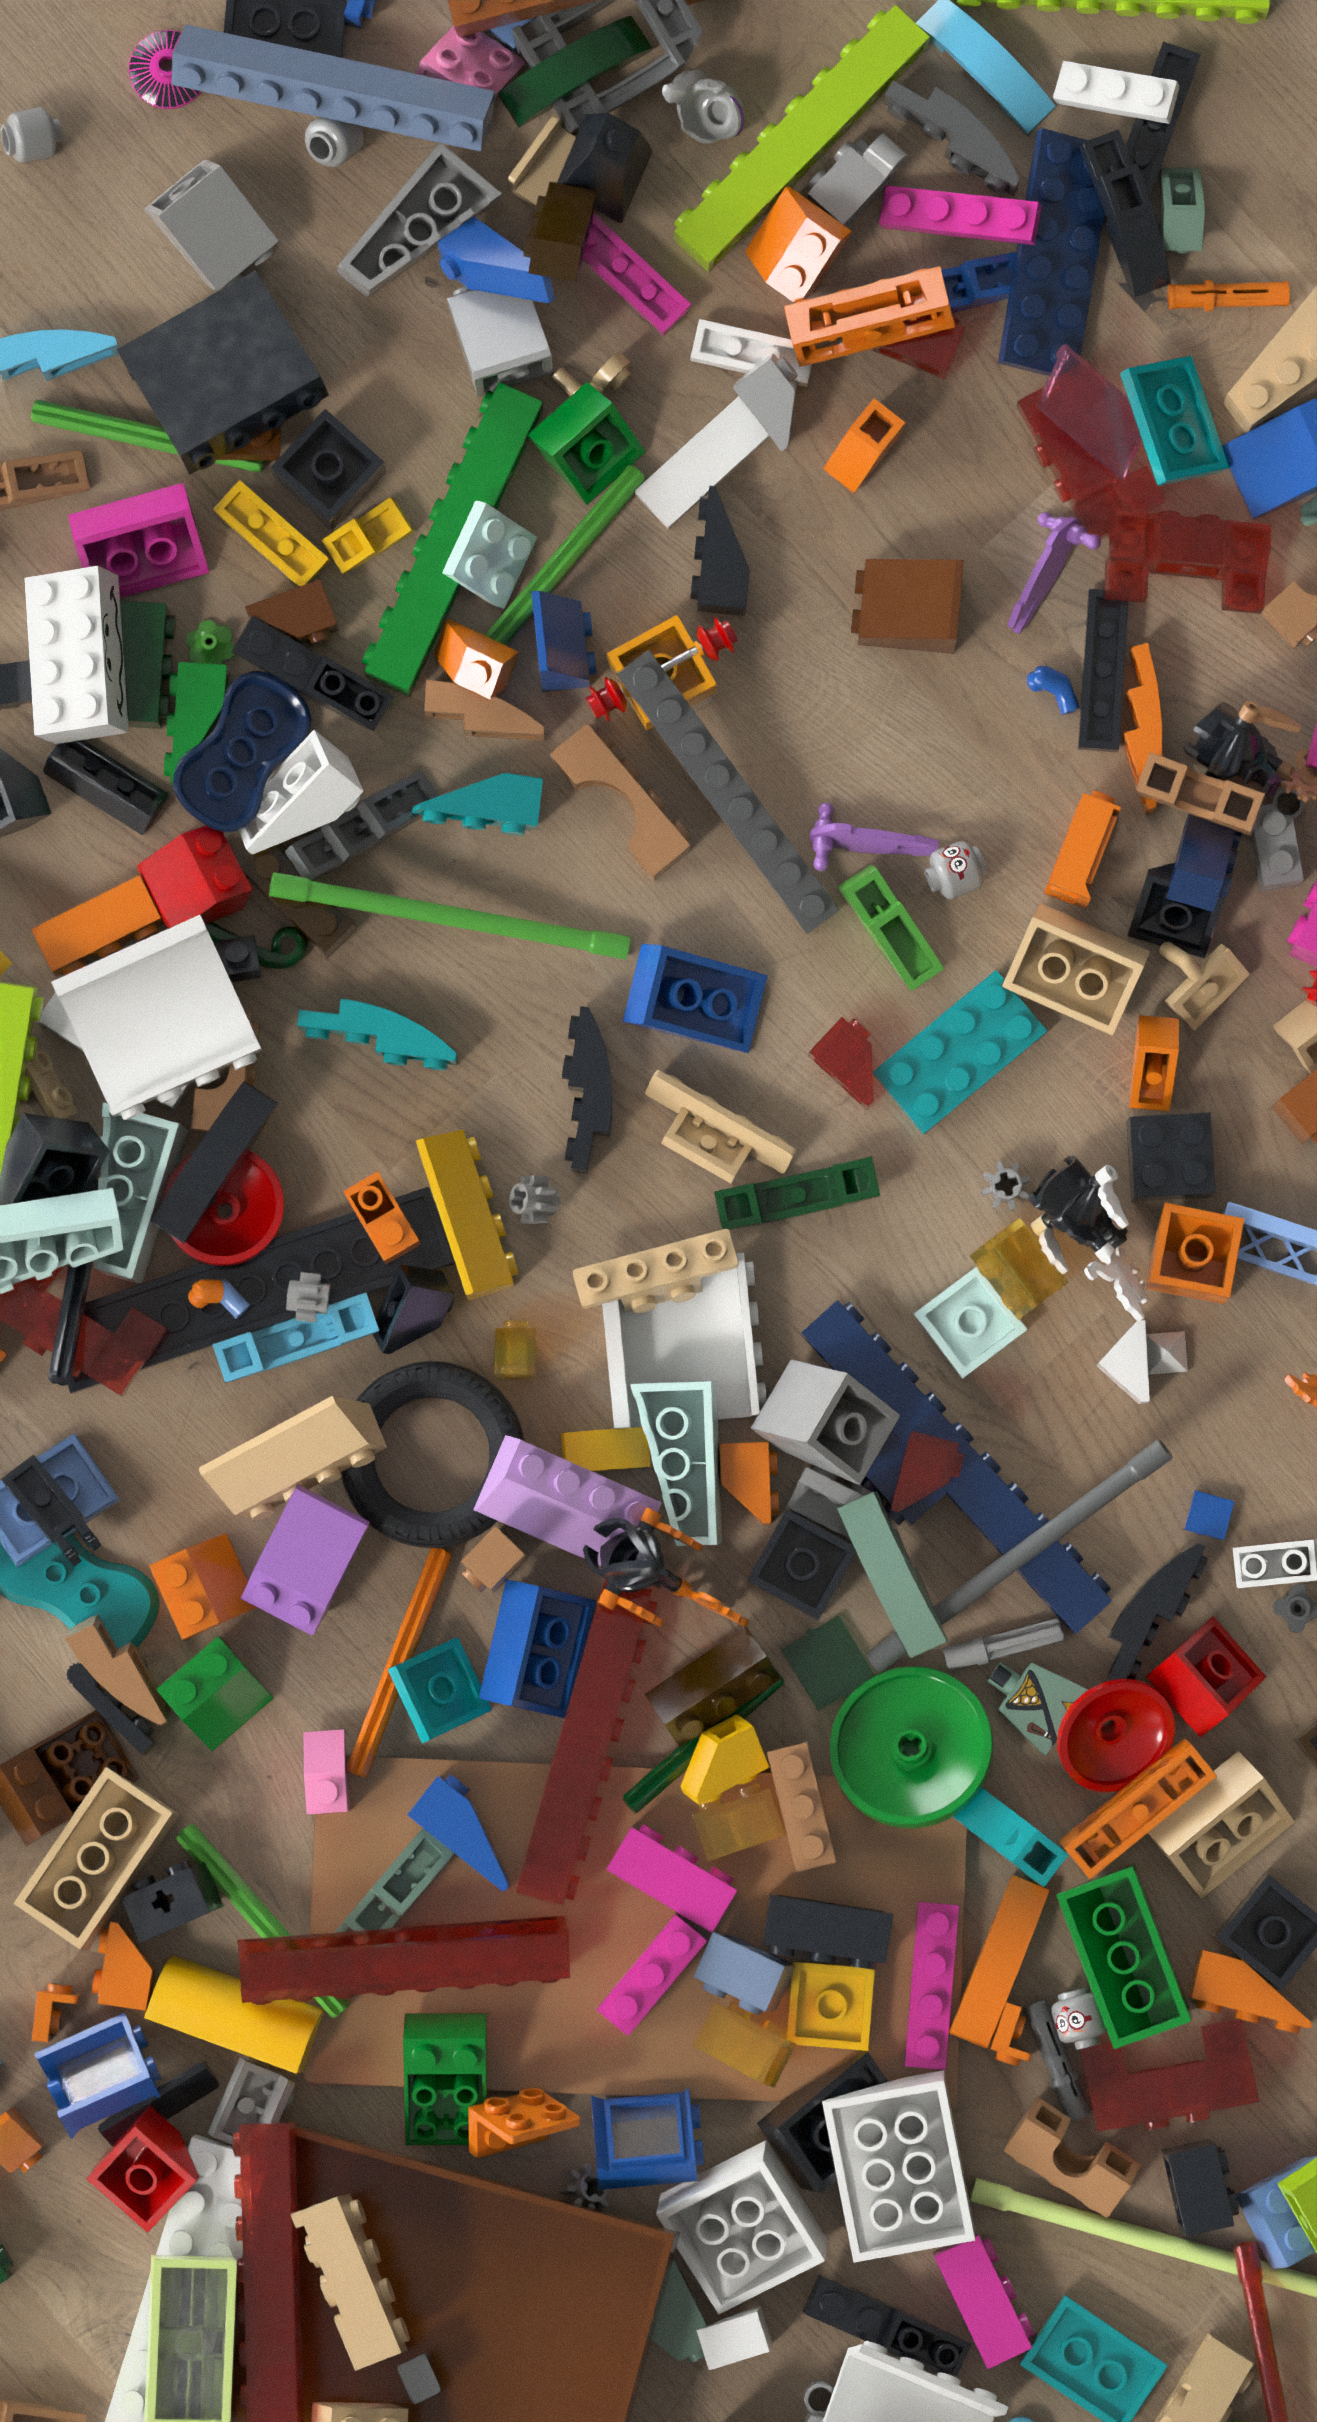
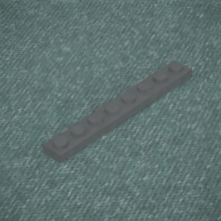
(727, 791)

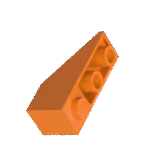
(1234, 1984)

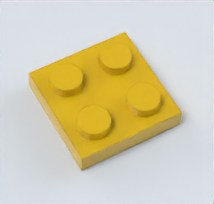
(830, 2006)

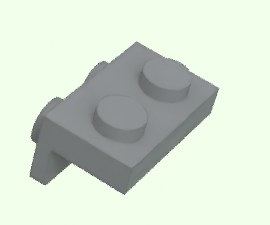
(819, 1497)
(251, 2097)

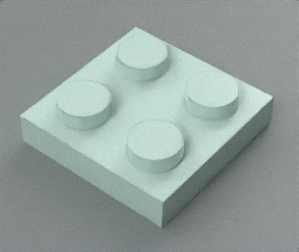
(489, 554)
(969, 1322)

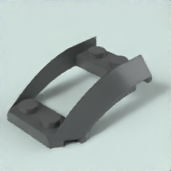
(668, 19)

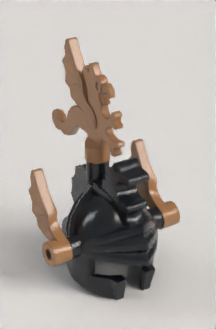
(1238, 753)

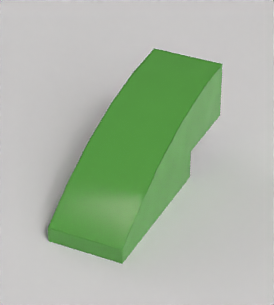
(890, 927)

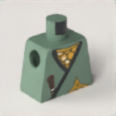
(1035, 1702)

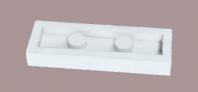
(1116, 92)
(742, 349)

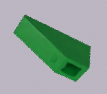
(198, 707)

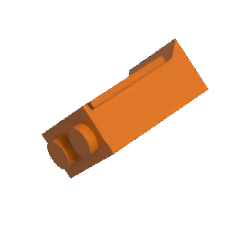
(1083, 849)

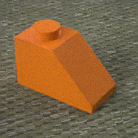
(475, 659)
(1154, 1063)
(18, 2142)

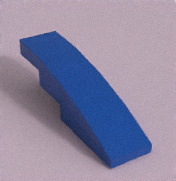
(979, 281)

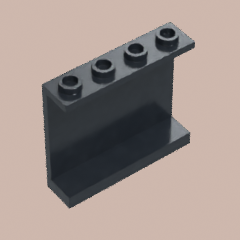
(223, 372)

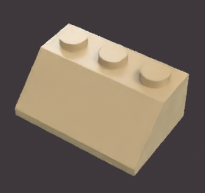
(1076, 969)
(1222, 1825)

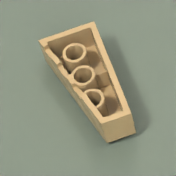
(1208, 2385)

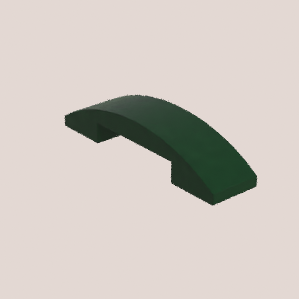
(573, 68)
(797, 1194)

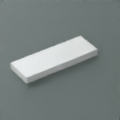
(702, 463)

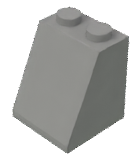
(212, 225)
(499, 339)
(826, 1420)

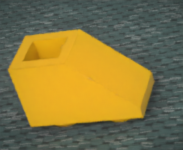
(722, 1759)

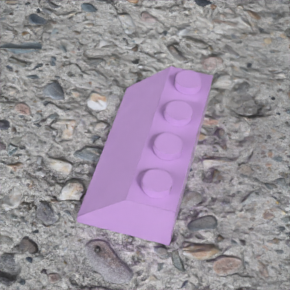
(556, 1498)

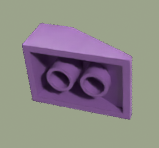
(305, 1560)

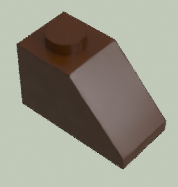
(298, 613)

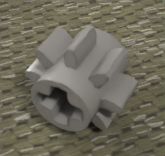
(1010, 1175)
(534, 1199)
(308, 1297)
(578, 2185)

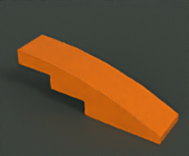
(1146, 715)
(999, 1961)

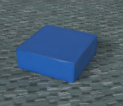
(1209, 1515)

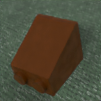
(909, 604)

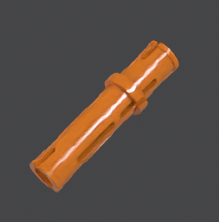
(1215, 295)

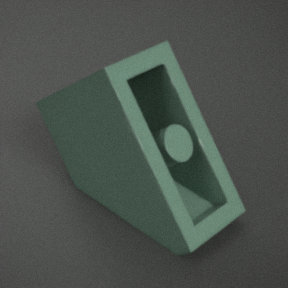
(1181, 209)

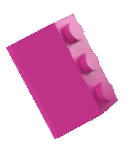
(142, 539)

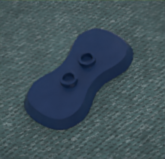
(227, 772)

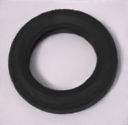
(389, 1394)

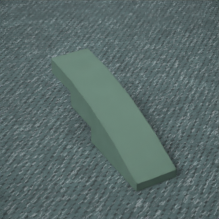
(893, 1575)
(399, 1885)

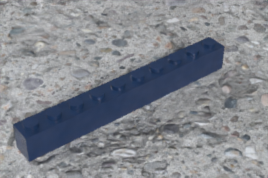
(978, 1491)

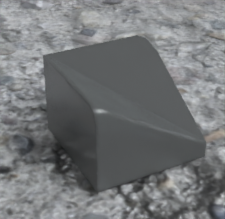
(419, 2378)

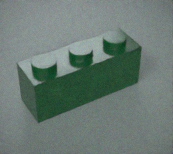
(146, 661)

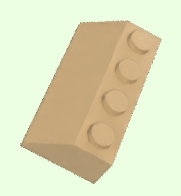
(300, 1451)
(96, 1859)

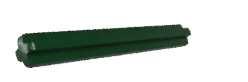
(678, 1761)

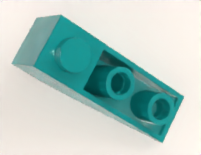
(499, 801)
(1012, 1837)

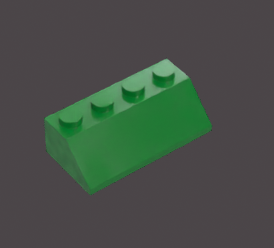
(1124, 1956)

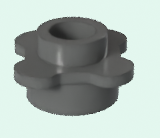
(1285, 1608)

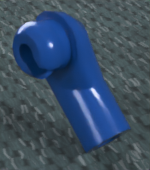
(1055, 683)

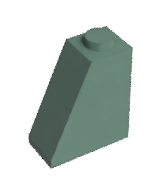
(679, 2319)

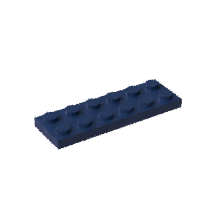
(1057, 273)

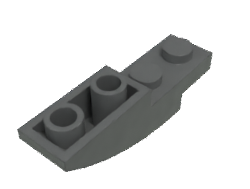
(970, 141)

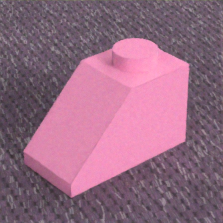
(325, 1772)

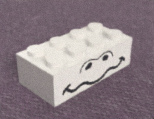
(76, 655)

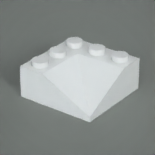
(742, 2227)

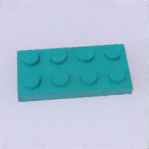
(959, 1052)

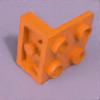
(516, 2121)

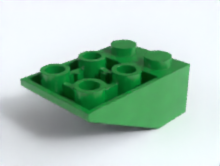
(443, 2075)

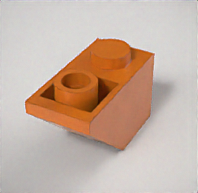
(864, 445)
(382, 1217)
(746, 1477)
(126, 1970)

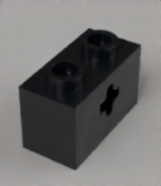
(193, 1896)

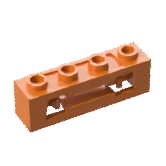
(869, 315)
(1137, 1808)

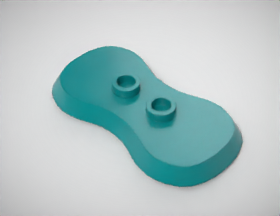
(114, 1591)

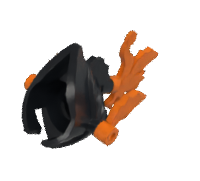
(637, 1562)

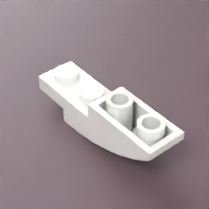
(1275, 1563)

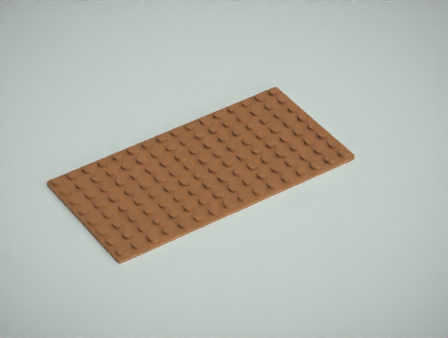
(551, 2031)

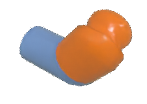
(218, 1291)

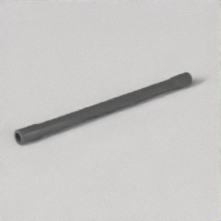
(1136, 1469)

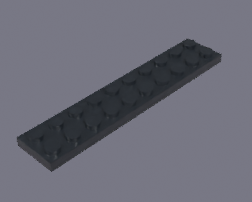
(334, 1249)

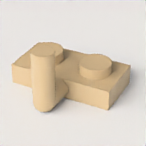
(1206, 983)

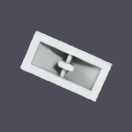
(1128, 1363)
(735, 2338)

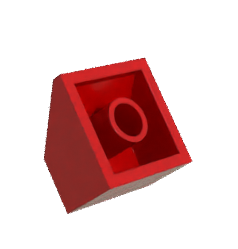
(195, 878)
(1206, 1676)
(145, 2169)

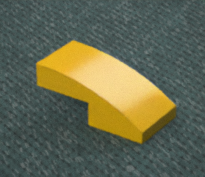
(368, 536)
(607, 1449)

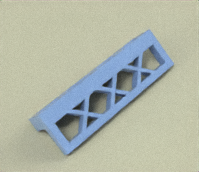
(1274, 1228)

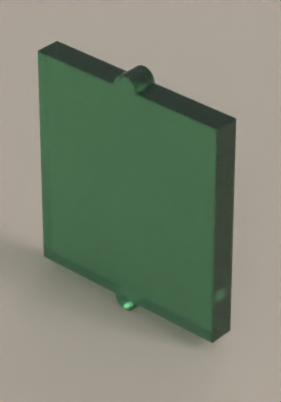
(828, 1663)

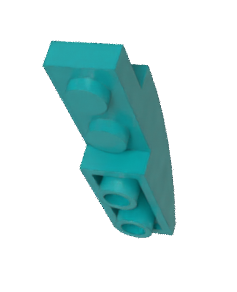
(395, 1034)

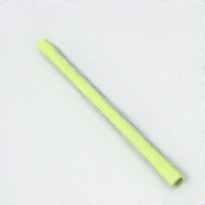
(1007, 2199)

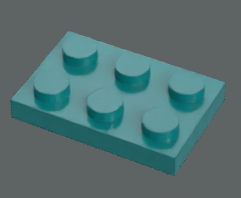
(1174, 420)
(1092, 2363)

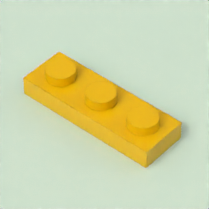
(271, 534)

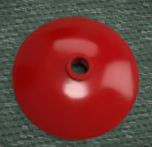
(254, 1222)
(1115, 1753)

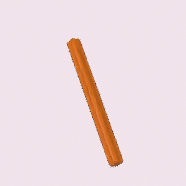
(402, 1650)

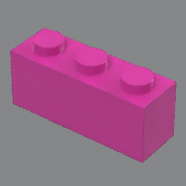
(673, 1877)
(651, 1974)
(984, 2300)

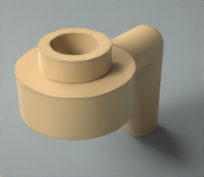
(611, 374)

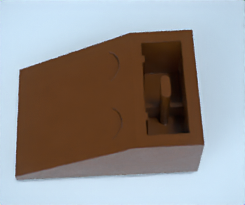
(54, 1776)

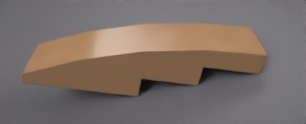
(42, 478)

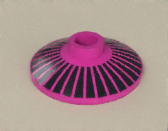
(149, 80)

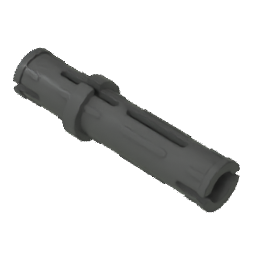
(1057, 2062)

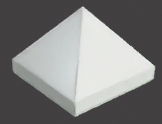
(1166, 1353)

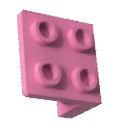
(471, 61)

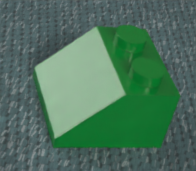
(587, 442)
(215, 1693)

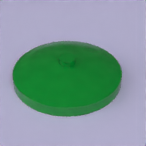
(911, 1747)

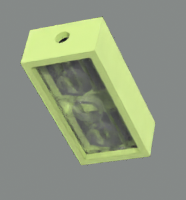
(190, 2339)

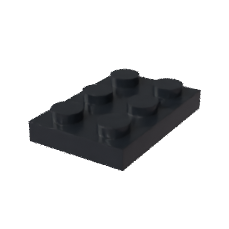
(292, 23)

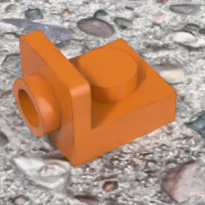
(46, 2017)
(1009, 2027)

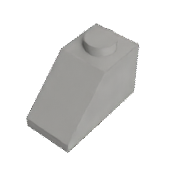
(771, 397)

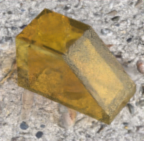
(515, 1351)

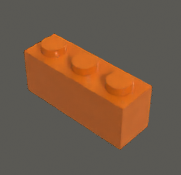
(98, 927)

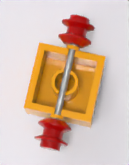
(677, 657)

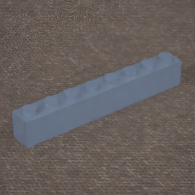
(333, 87)

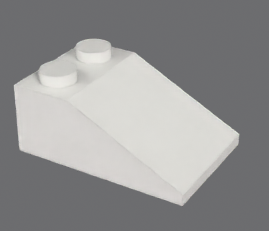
(303, 794)

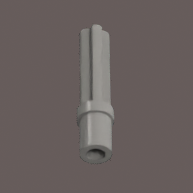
(983, 1649)

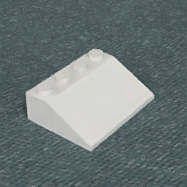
(899, 2167)

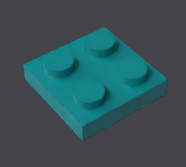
(439, 1689)

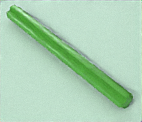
(117, 430)
(567, 553)
(243, 1898)

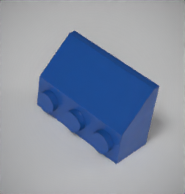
(536, 1648)

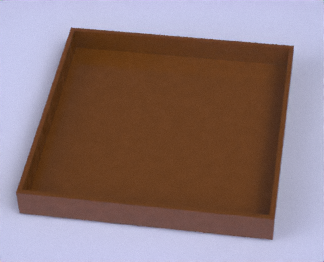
(512, 2290)

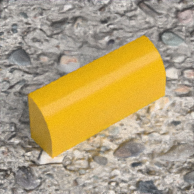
(211, 2008)

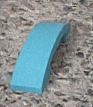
(987, 63)
(295, 1339)

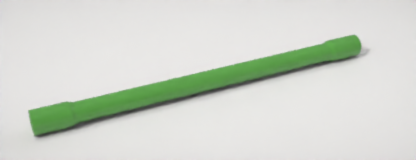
(305, 890)

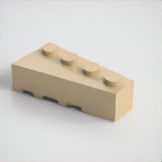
(1280, 372)
(353, 2280)

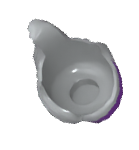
(705, 106)

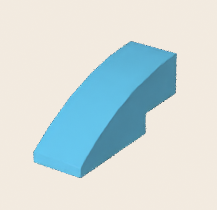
(53, 351)

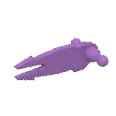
(1059, 543)
(832, 835)

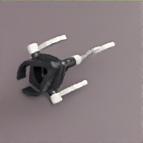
(1076, 1206)

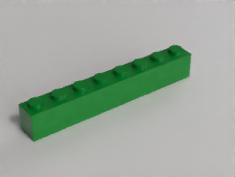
(426, 592)

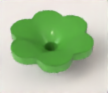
(216, 652)

